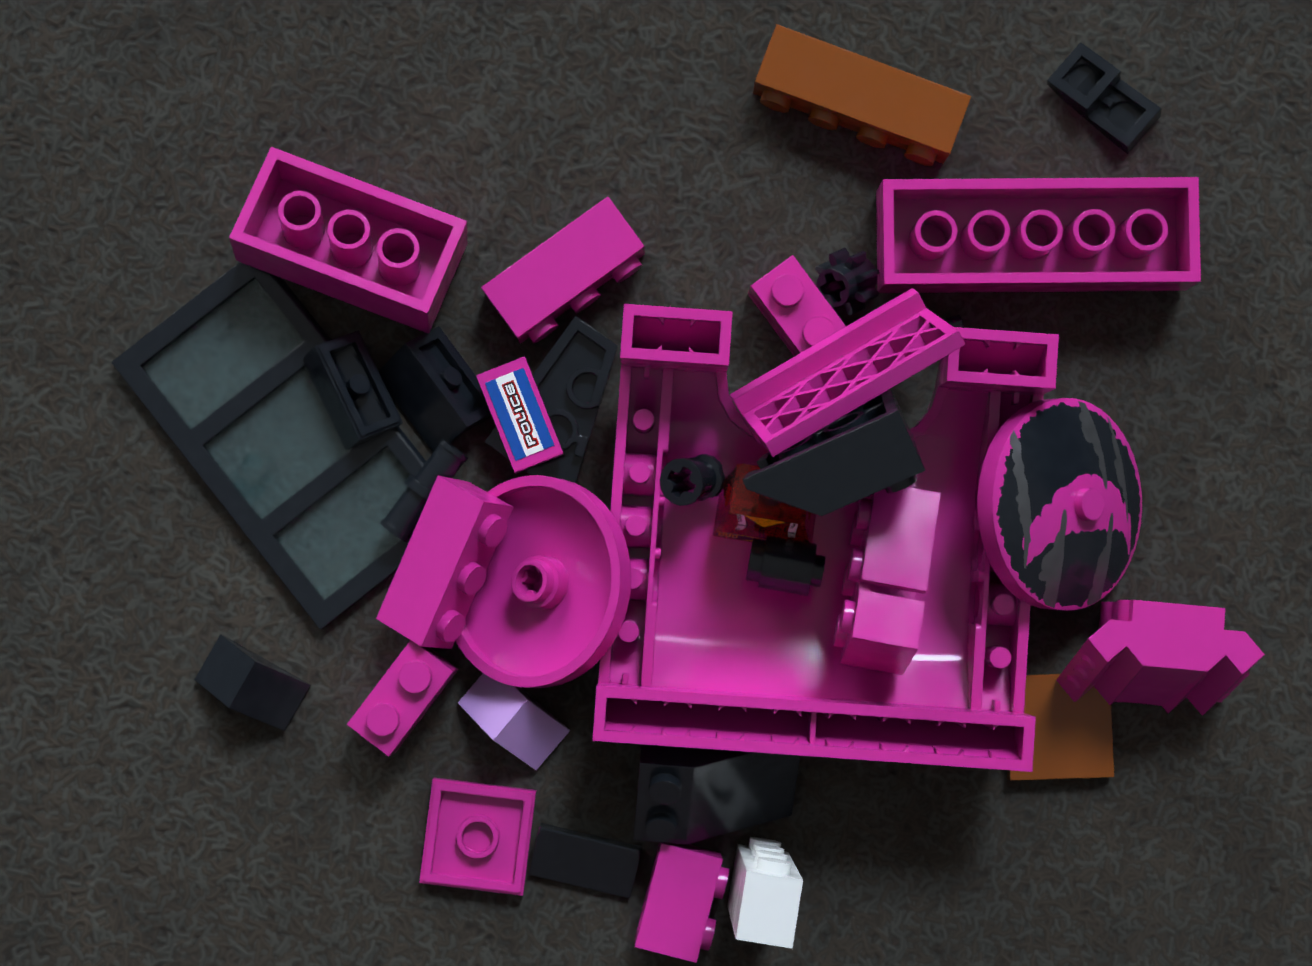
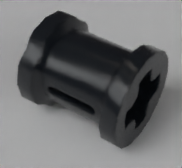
(692, 479)

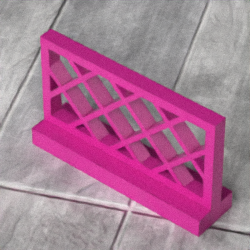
(844, 371)

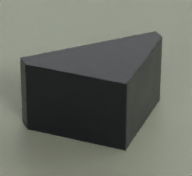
(251, 683)

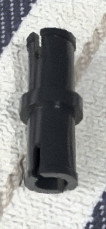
(407, 510)

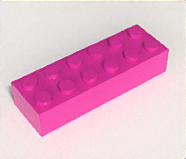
(1038, 234)

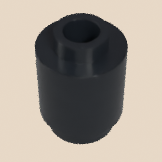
(785, 565)

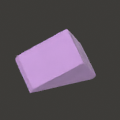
(513, 720)

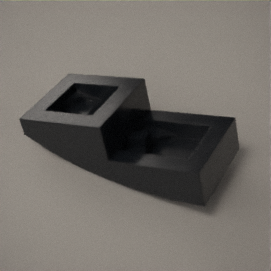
(1103, 99)

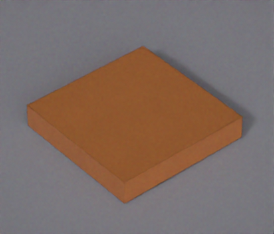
(1069, 735)

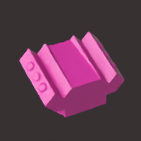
(1161, 656)

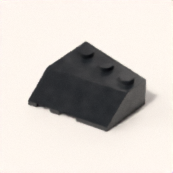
(843, 460)

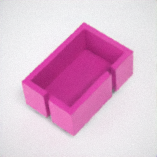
(891, 565)

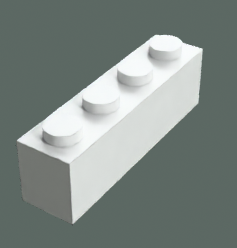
(764, 894)

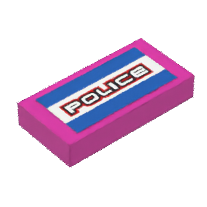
(519, 414)

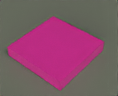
(478, 836)

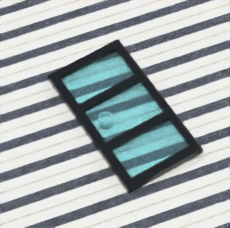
(248, 418)

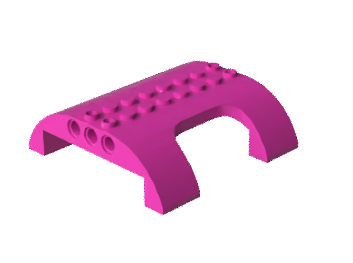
(757, 667)

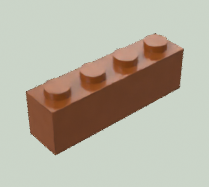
(860, 95)

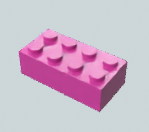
(349, 240)

